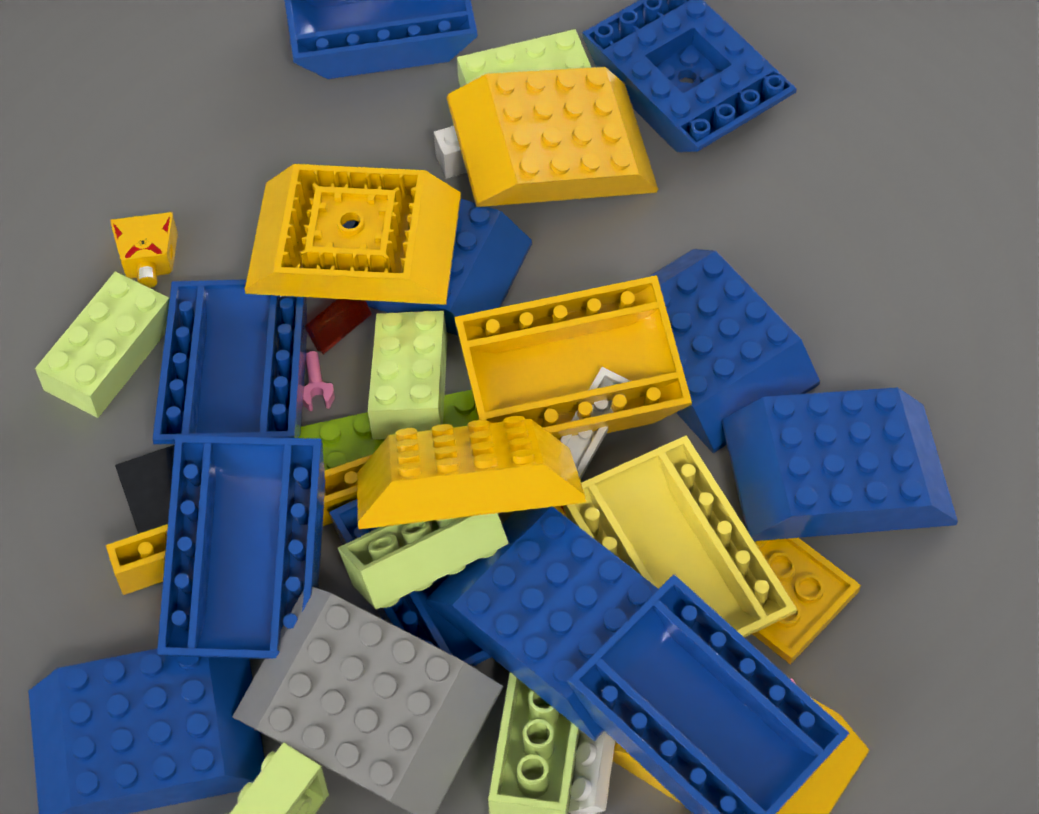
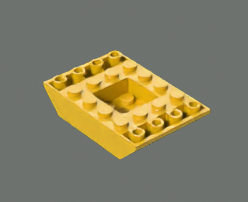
(393, 254)

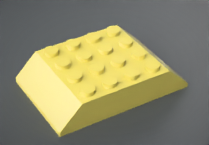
(671, 519)

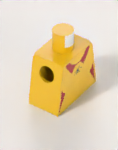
(146, 246)

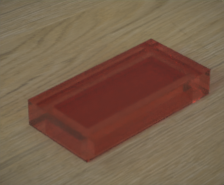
(336, 322)

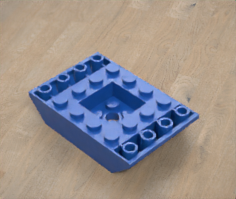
(671, 40)

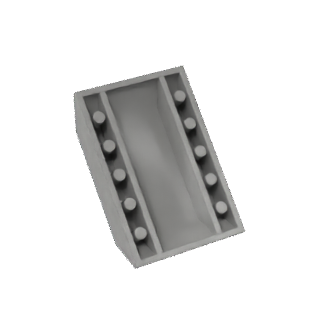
(370, 702)

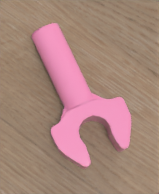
(316, 385)

